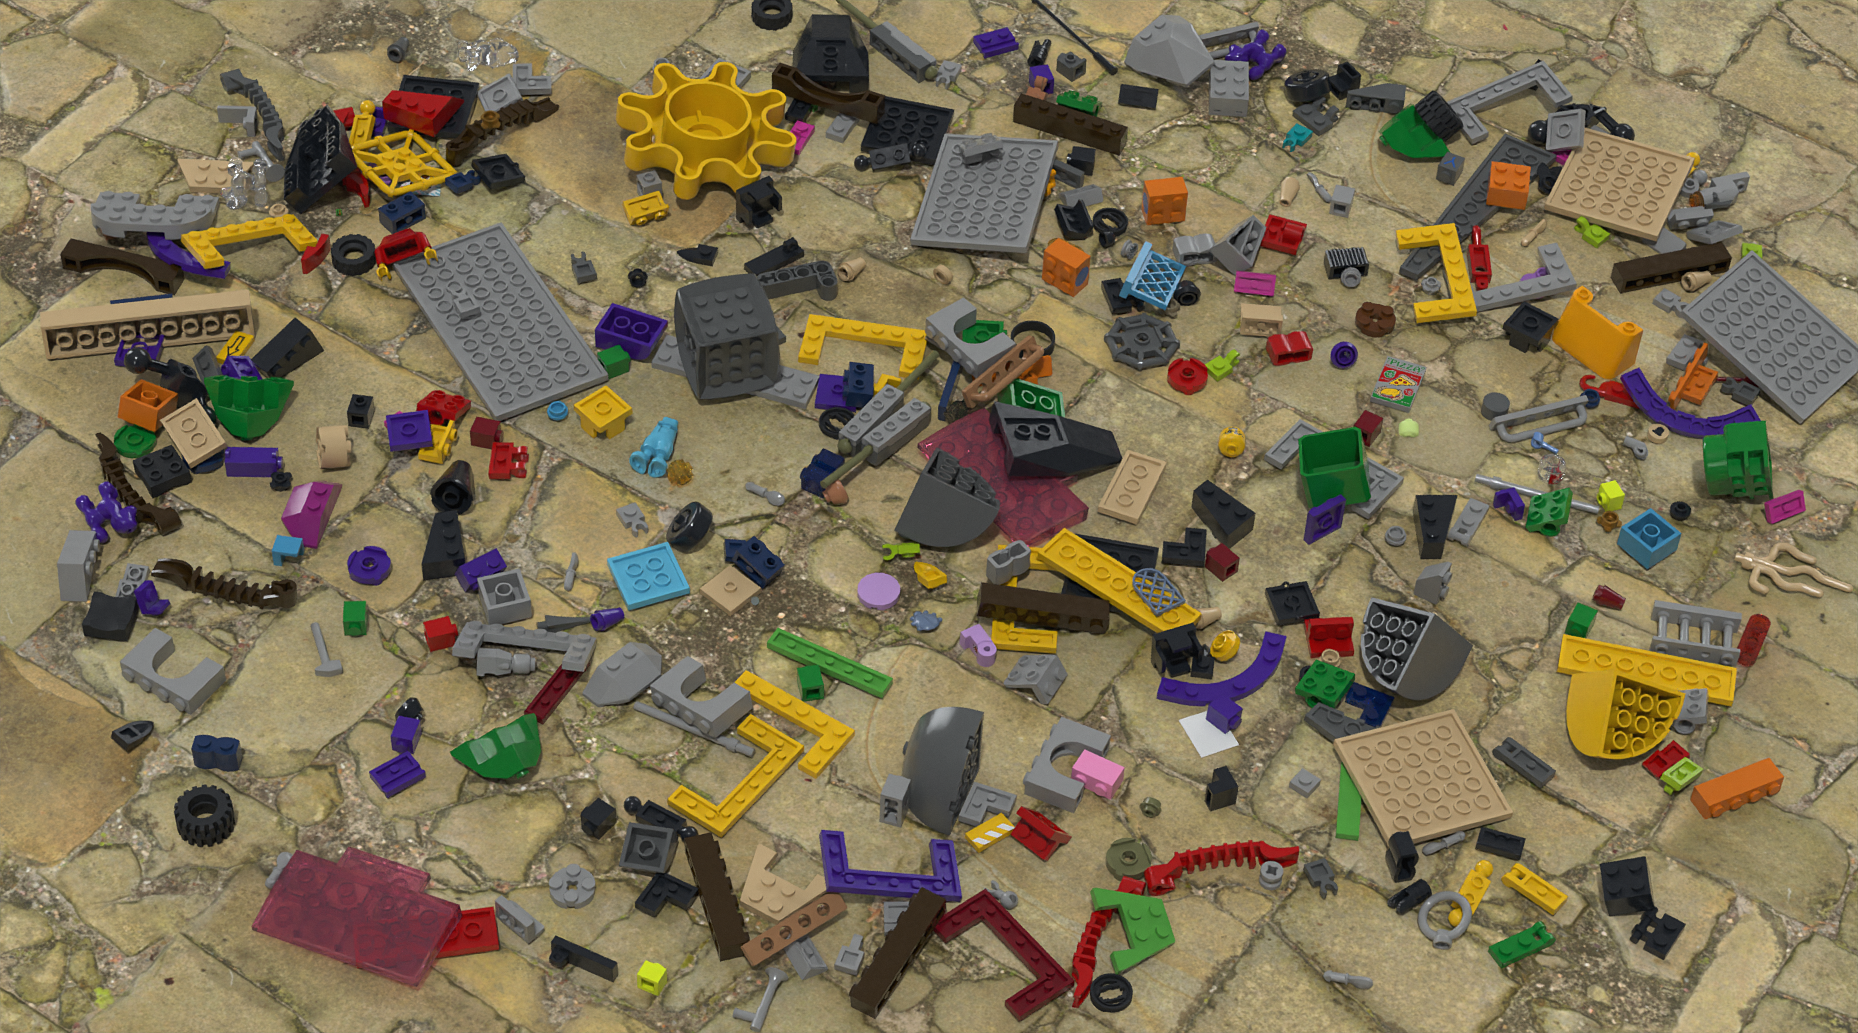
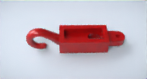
(1479, 257)

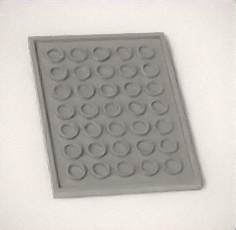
(987, 201)
(1774, 336)

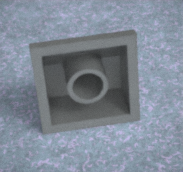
(648, 848)

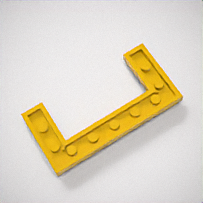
(202, 243)
(1462, 299)
(823, 326)
(1018, 639)
(832, 733)
(721, 818)

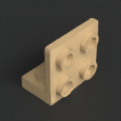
(1260, 320)

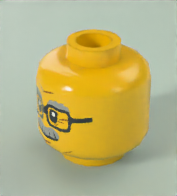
(1230, 440)

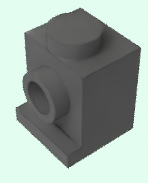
(1071, 66)

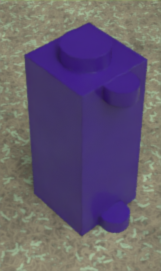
(252, 461)

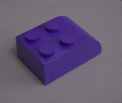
(631, 330)

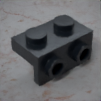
(1074, 220)

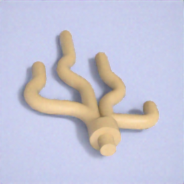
(1767, 566)

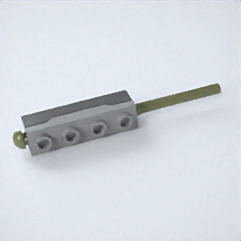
(897, 47)
(877, 410)
(887, 437)

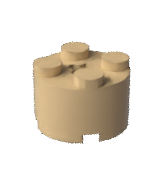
(333, 446)

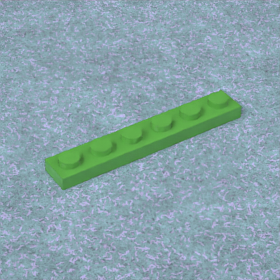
(830, 663)

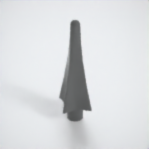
(559, 623)

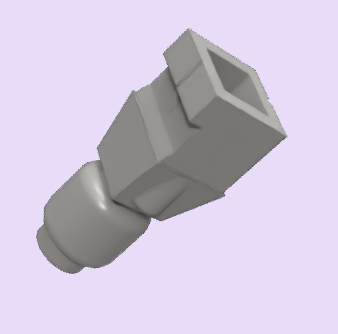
(500, 662)

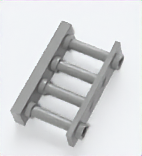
(1699, 617)

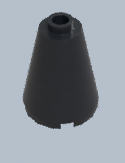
(454, 488)

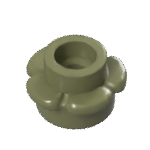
(1150, 807)

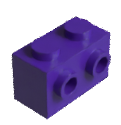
(484, 565)

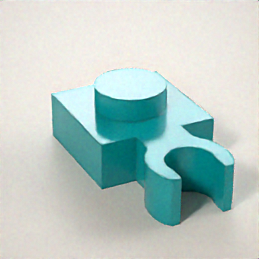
(1297, 136)

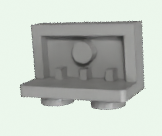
(1689, 217)

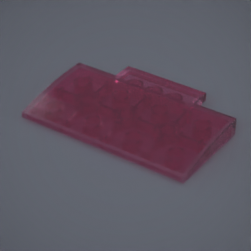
(1029, 505)
(360, 913)

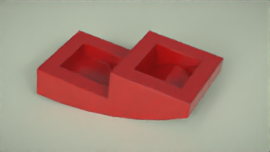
(315, 255)
(1664, 759)

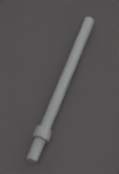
(1497, 483)
(731, 744)

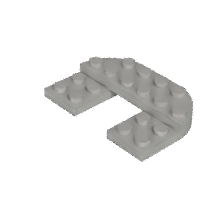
(122, 213)

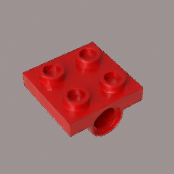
(1283, 234)
(447, 405)

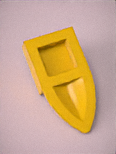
(929, 575)

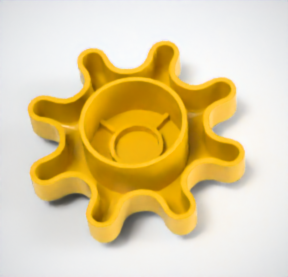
(704, 129)

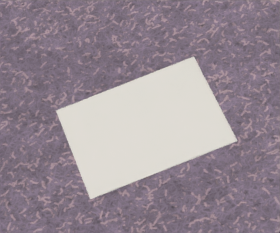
(1206, 736)

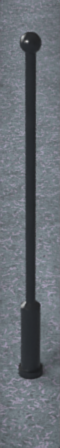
(1096, 55)

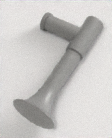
(274, 171)
(775, 977)

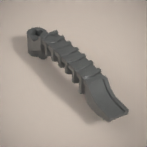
(272, 125)

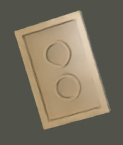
(193, 433)

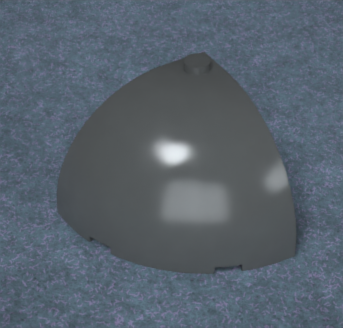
(948, 504)
(1411, 649)
(943, 764)

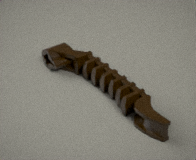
(279, 593)

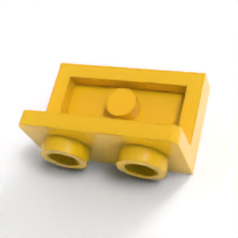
(644, 208)
(441, 440)

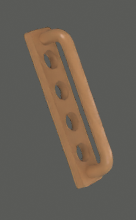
(1031, 354)
(756, 951)

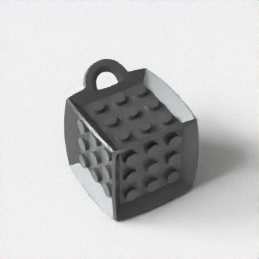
(726, 336)

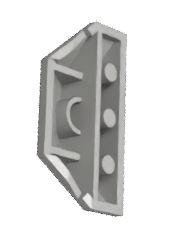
(624, 675)

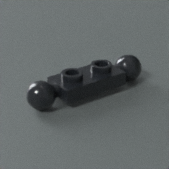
(890, 157)
(655, 815)

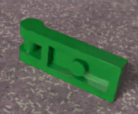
(1521, 945)

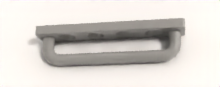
(1228, 35)
(1501, 422)

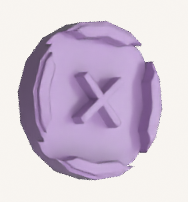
(878, 591)

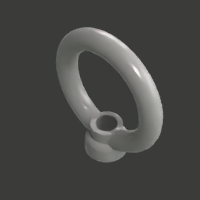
(1443, 938)

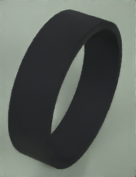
(1035, 326)

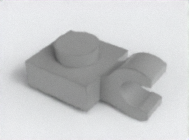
(851, 957)

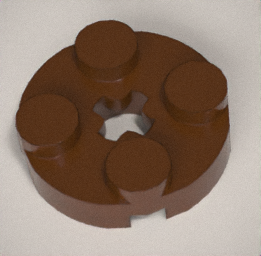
(1370, 311)

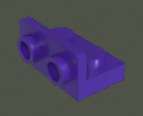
(239, 366)

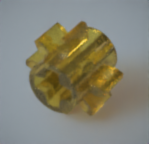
(679, 472)

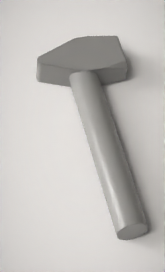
(327, 668)

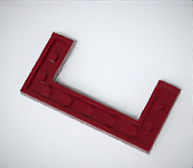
(1051, 977)

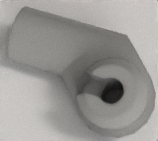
(1639, 448)

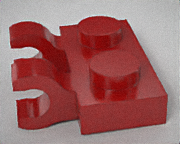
(502, 464)

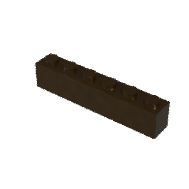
(1070, 124)
(1669, 267)
(1043, 608)
(715, 896)
(897, 953)

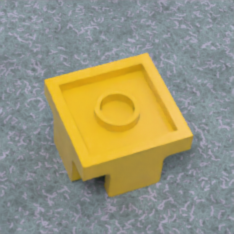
(603, 412)

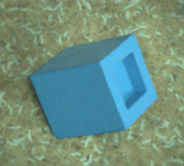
(286, 546)

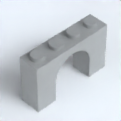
(975, 358)
(184, 692)
(709, 716)
(1065, 739)

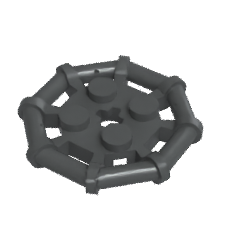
(1136, 328)

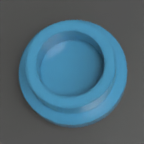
(557, 410)

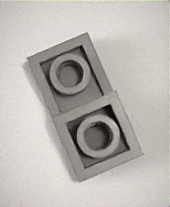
(132, 579)

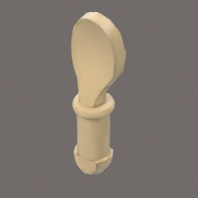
(1533, 233)

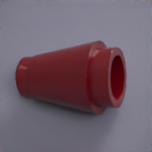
(1607, 597)

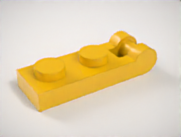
(1534, 888)

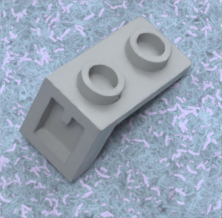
(240, 114)

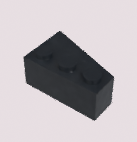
(287, 350)
(1222, 513)
(1432, 523)
(444, 547)

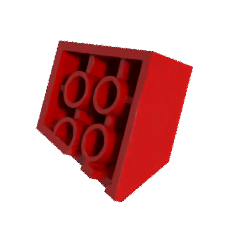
(420, 111)

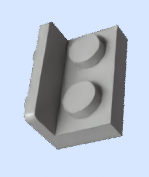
(517, 919)

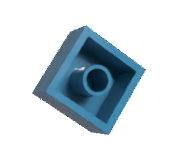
(1649, 538)

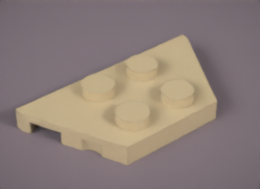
(208, 175)

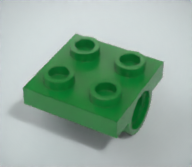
(1082, 104)
(1549, 512)
(1324, 684)

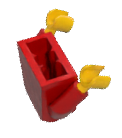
(400, 246)

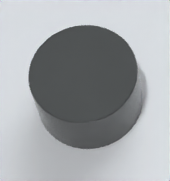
(1494, 405)

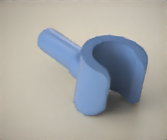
(1537, 442)

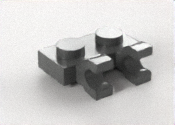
(1311, 117)

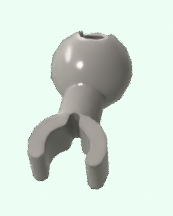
(1008, 899)

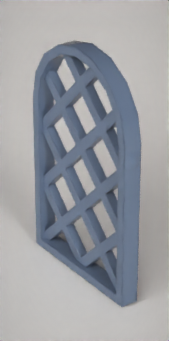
(1180, 601)

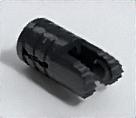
(1039, 53)
(1410, 896)

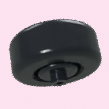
(1307, 85)
(689, 526)

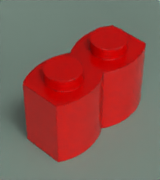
(1289, 348)

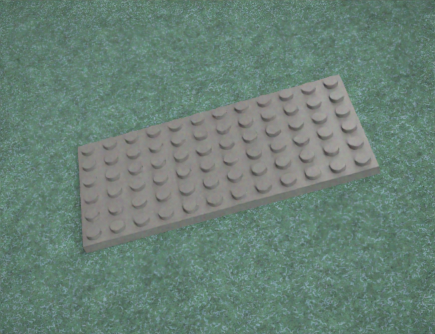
(521, 342)

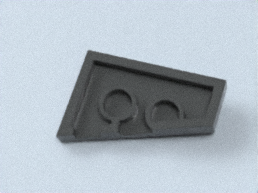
(1334, 723)

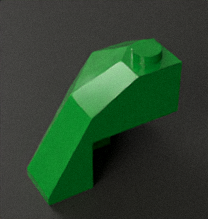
(1411, 135)
(248, 404)
(503, 750)

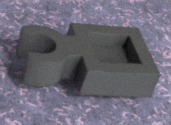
(583, 269)
(1741, 392)
(1321, 875)

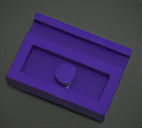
(995, 42)
(397, 774)

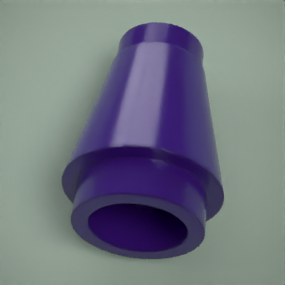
(606, 618)

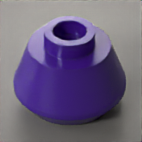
(1344, 355)

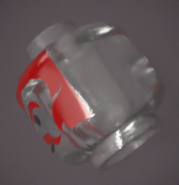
(1551, 469)

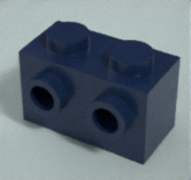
(402, 213)
(859, 384)
(758, 562)

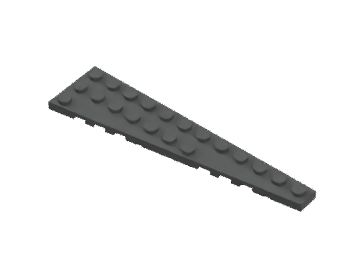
(1470, 205)

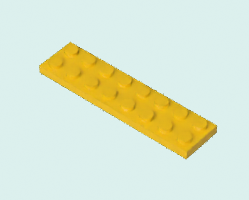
(1111, 581)
(1671, 671)

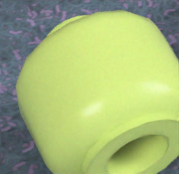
(1408, 428)

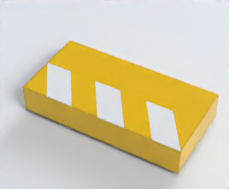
(989, 832)

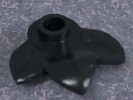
(1547, 177)

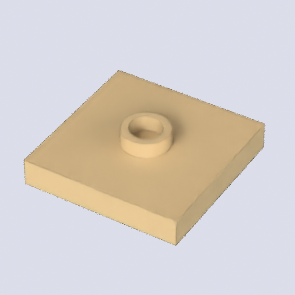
(730, 590)

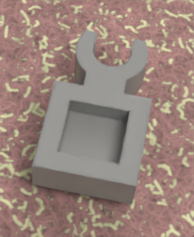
(948, 72)
(1669, 302)
(464, 304)
(632, 517)

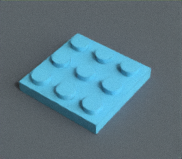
(648, 576)

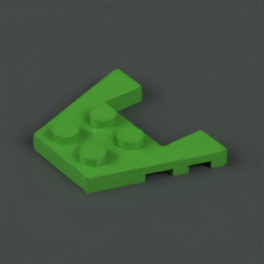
(1143, 922)

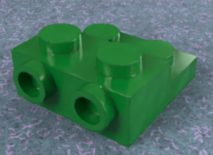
(982, 331)

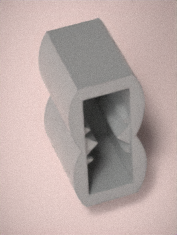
(1194, 249)
(1008, 562)

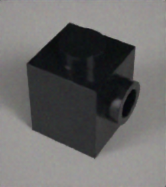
(1082, 159)
(360, 411)
(598, 818)

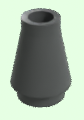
(397, 50)

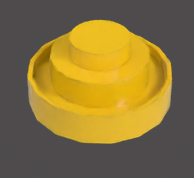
(1225, 646)

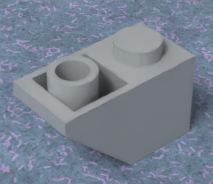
(1433, 582)

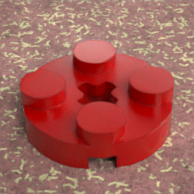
(1187, 384)

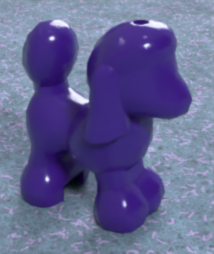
(1256, 53)
(108, 509)

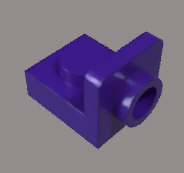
(380, 123)
(1511, 501)
(148, 599)

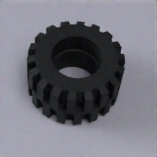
(1439, 115)
(203, 801)

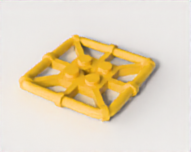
(401, 163)

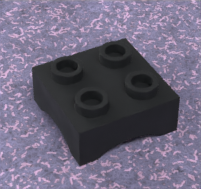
(162, 471)
(110, 617)

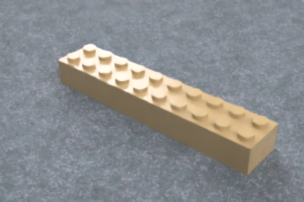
(178, 318)

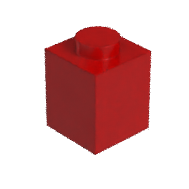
(440, 633)

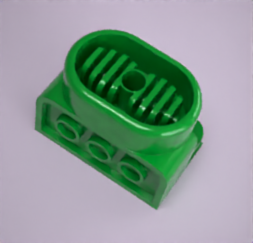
(1739, 461)

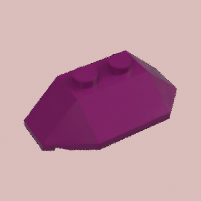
(310, 510)

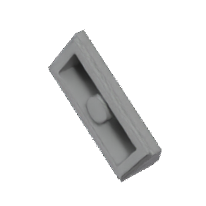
(1089, 194)
(1666, 242)
(805, 957)

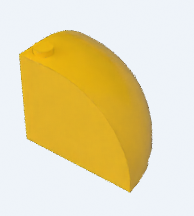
(1619, 713)

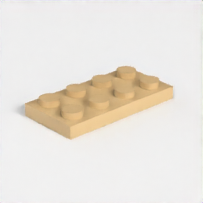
(1132, 487)

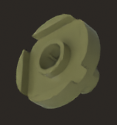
(1125, 847)

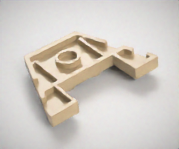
(773, 896)

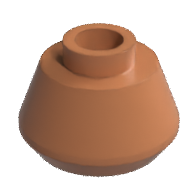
(836, 493)

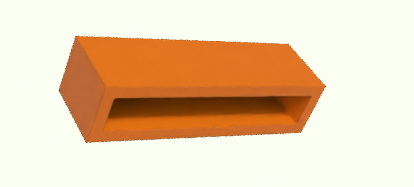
(1737, 788)

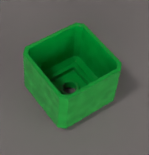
(1333, 466)

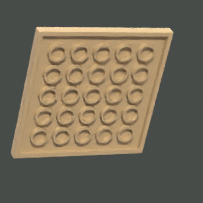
(1620, 184)
(1423, 777)

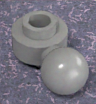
(1692, 184)

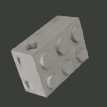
(1229, 88)

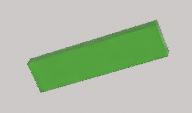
(1348, 807)

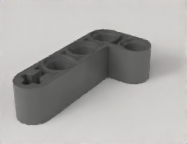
(801, 278)

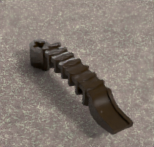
(515, 113)
(113, 471)

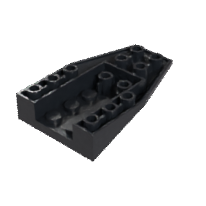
(833, 52)
(317, 159)
(1051, 443)

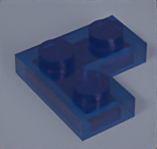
(1373, 702)

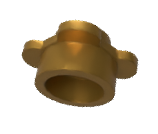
(490, 119)
(1609, 520)

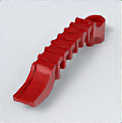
(355, 181)
(1161, 877)
(1084, 959)

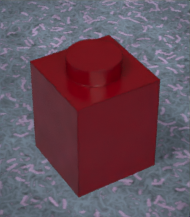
(1370, 426)
(485, 432)
(1222, 562)

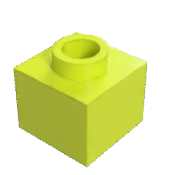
(1610, 496)
(652, 977)

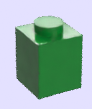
(614, 361)
(355, 618)
(1581, 621)
(810, 683)

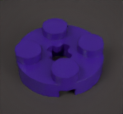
(369, 575)

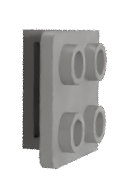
(1038, 672)

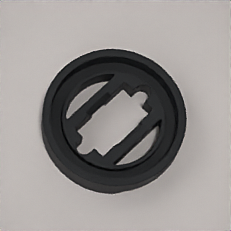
(1112, 214)
(841, 414)
(1115, 982)

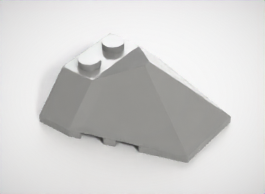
(1169, 51)

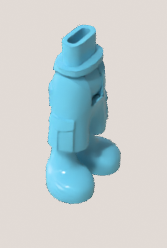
(657, 445)

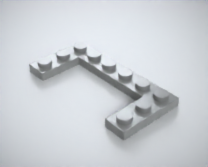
(1537, 74)
(1557, 281)
(1382, 480)
(578, 647)

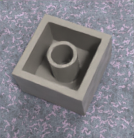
(504, 597)

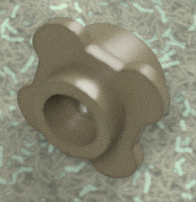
(1171, 309)

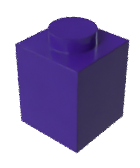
(1044, 71)
(1224, 714)
(406, 734)

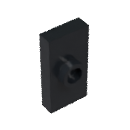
(1500, 843)

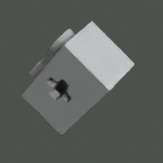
(895, 800)

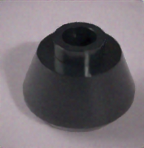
(1186, 293)
(410, 708)

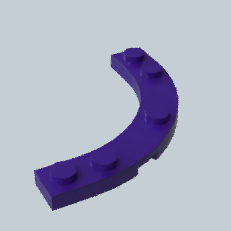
(171, 253)
(1679, 421)
(1234, 688)

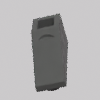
(1379, 98)

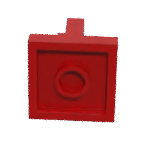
(1329, 634)
(1038, 833)

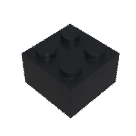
(1627, 886)

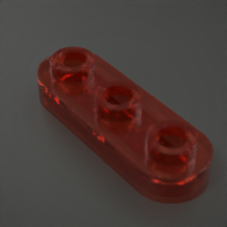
(1753, 639)

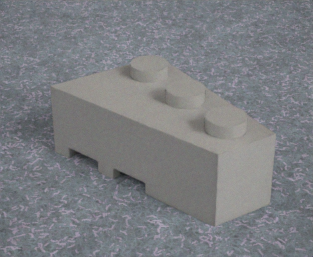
(1240, 245)
(77, 565)

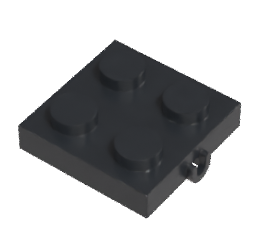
(498, 171)
(1292, 603)

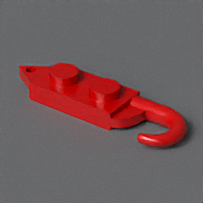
(1610, 391)

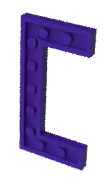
(845, 880)

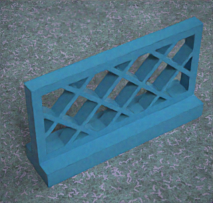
(1140, 271)

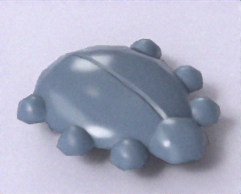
(924, 620)

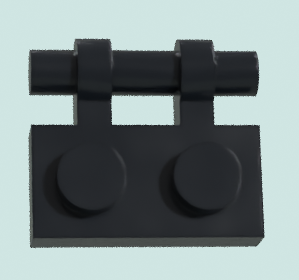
(1117, 304)
(1664, 935)

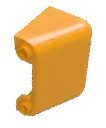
(1595, 339)

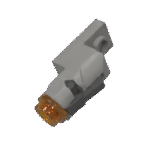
(1721, 192)

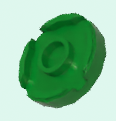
(134, 441)

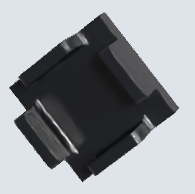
(755, 201)
(1529, 326)
(1173, 648)

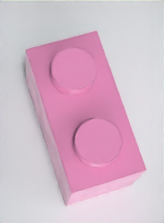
(1098, 774)

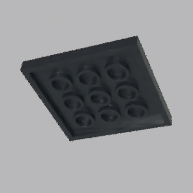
(445, 87)
(910, 124)
(1129, 554)

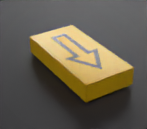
(236, 346)

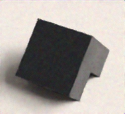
(1346, 79)
(1222, 790)

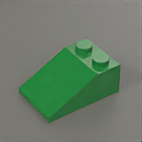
(1033, 397)

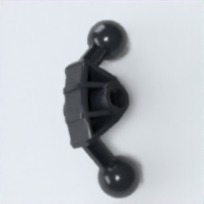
(1594, 114)
(174, 377)

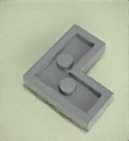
(530, 84)
(984, 799)

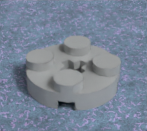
(572, 876)

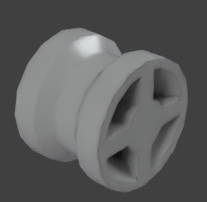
(1266, 877)

